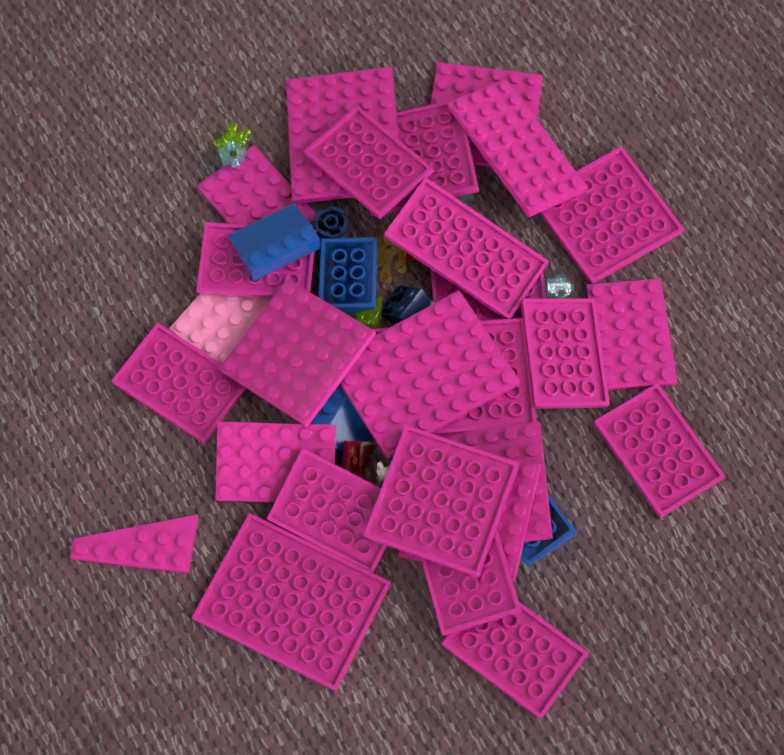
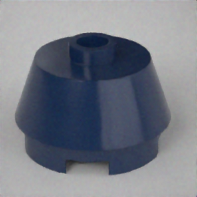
(331, 223)

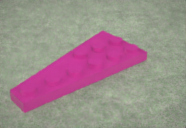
(151, 546)

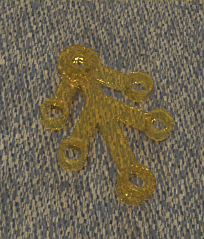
(386, 256)

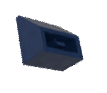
(405, 303)

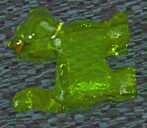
(233, 134)
(373, 316)

